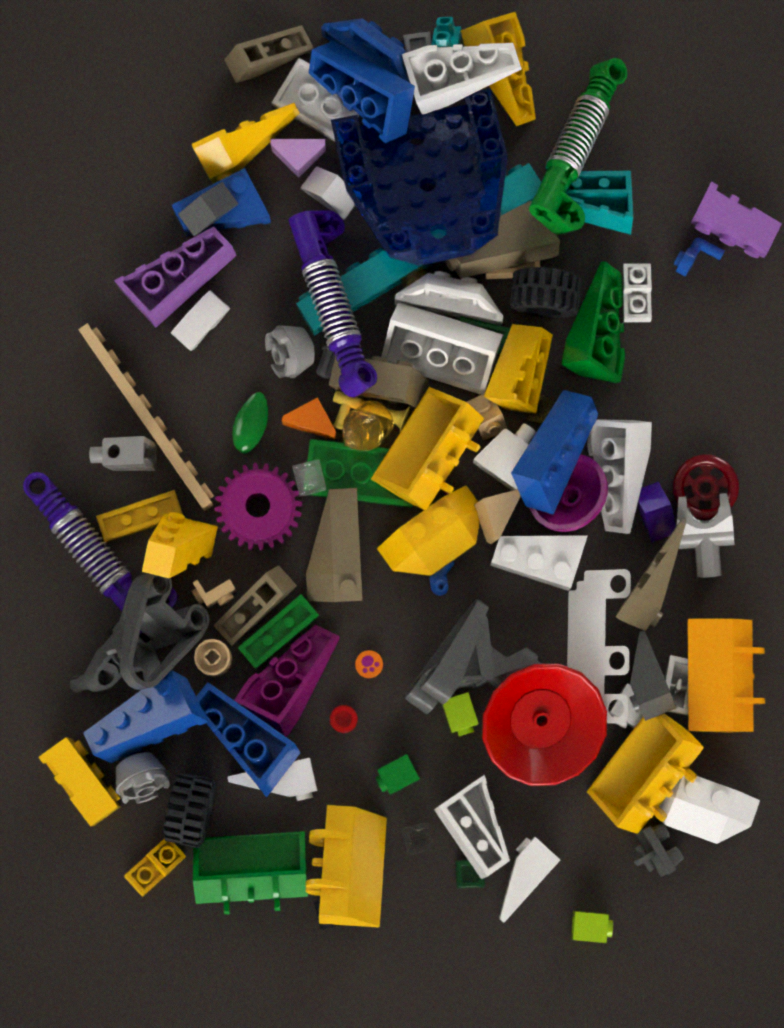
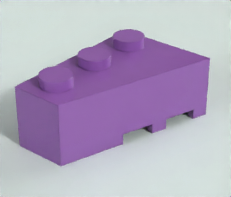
(735, 223)

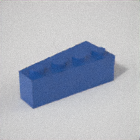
(365, 87)
(554, 451)
(252, 742)

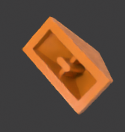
(311, 419)

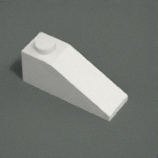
(297, 781)
(528, 871)

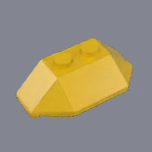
(434, 535)

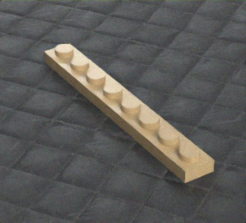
(154, 425)

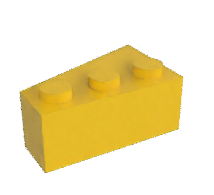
(520, 369)
(81, 780)

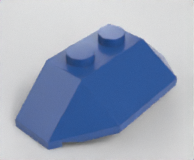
(369, 43)

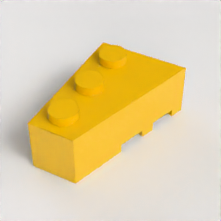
(177, 544)

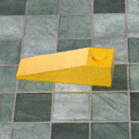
(512, 90)

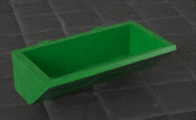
(250, 868)

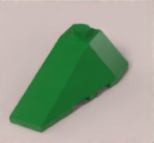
(594, 339)

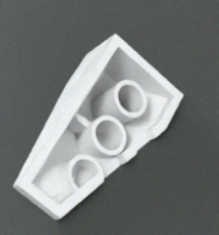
(456, 72)

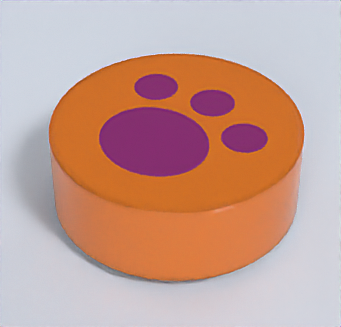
(369, 664)

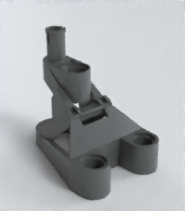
(127, 653)
(468, 654)

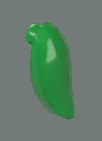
(250, 423)

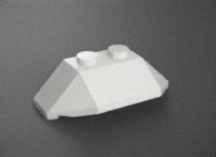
(451, 297)
(708, 809)

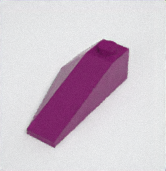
(286, 685)

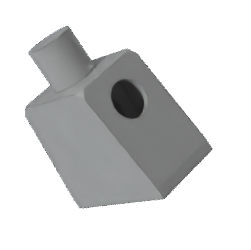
(126, 454)

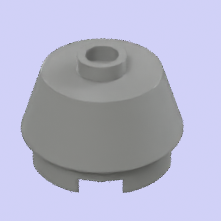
(290, 349)
(140, 777)

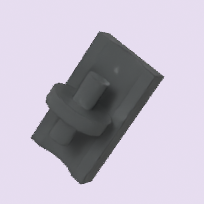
(653, 853)

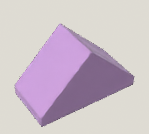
(298, 153)

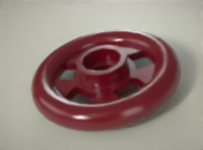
(706, 463)

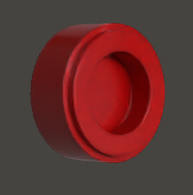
(343, 719)

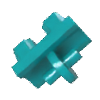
(446, 33)

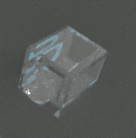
(309, 477)

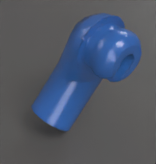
(439, 581)

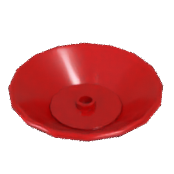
(560, 744)

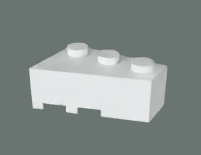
(541, 558)
(474, 827)

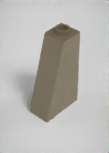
(518, 242)

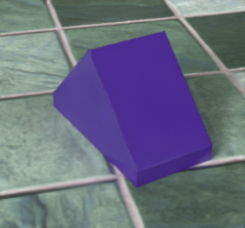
(656, 512)

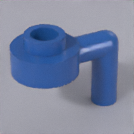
(686, 259)

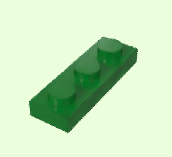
(278, 631)

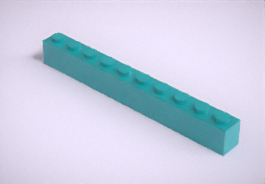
(381, 273)

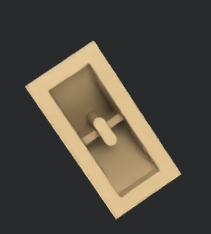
(495, 513)

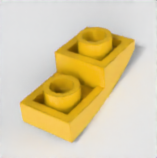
(154, 866)

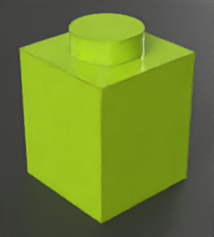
(460, 714)
(591, 927)

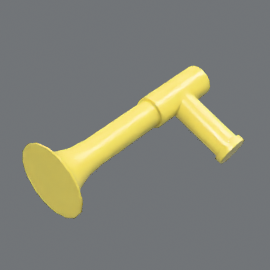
(399, 417)

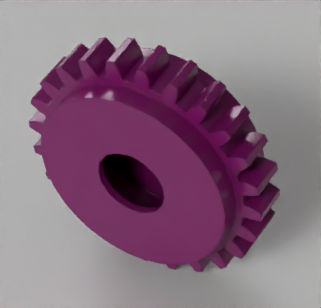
(254, 484)

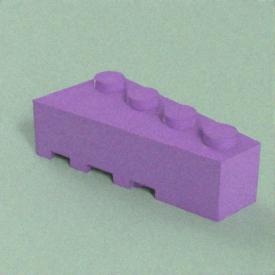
(176, 275)

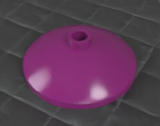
(589, 486)

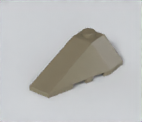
(335, 557)
(647, 597)

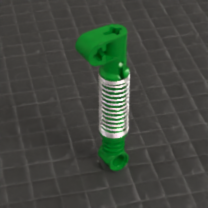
(567, 162)

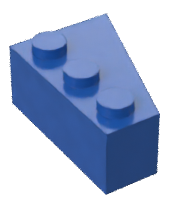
(248, 212)

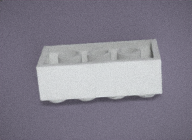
(442, 347)

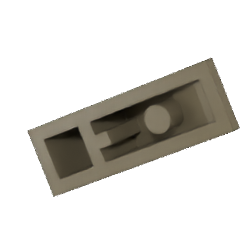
(267, 53)
(255, 604)

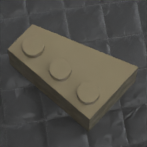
(394, 382)

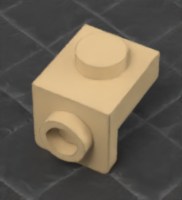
(493, 417)
(220, 594)

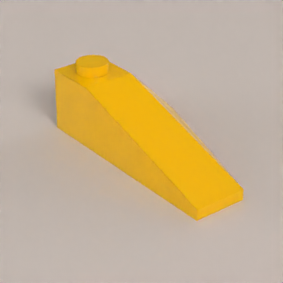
(230, 152)

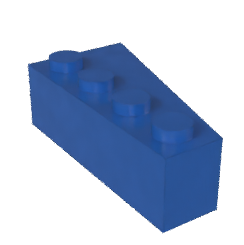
(146, 719)

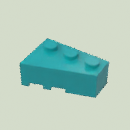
(605, 198)

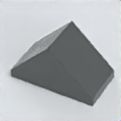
(208, 208)

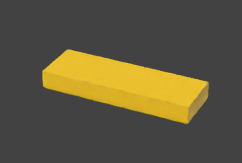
(137, 516)

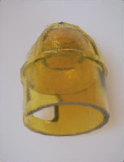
(365, 426)

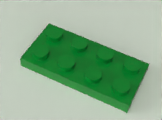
(352, 469)

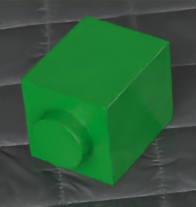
(396, 775)

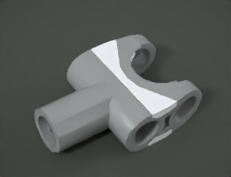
(707, 536)

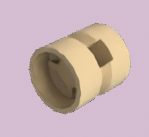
(213, 658)

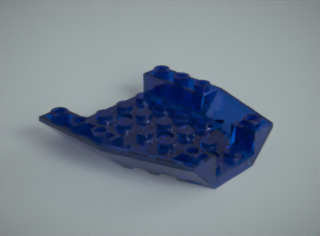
(459, 156)

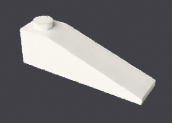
(623, 454)

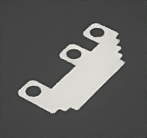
(587, 633)

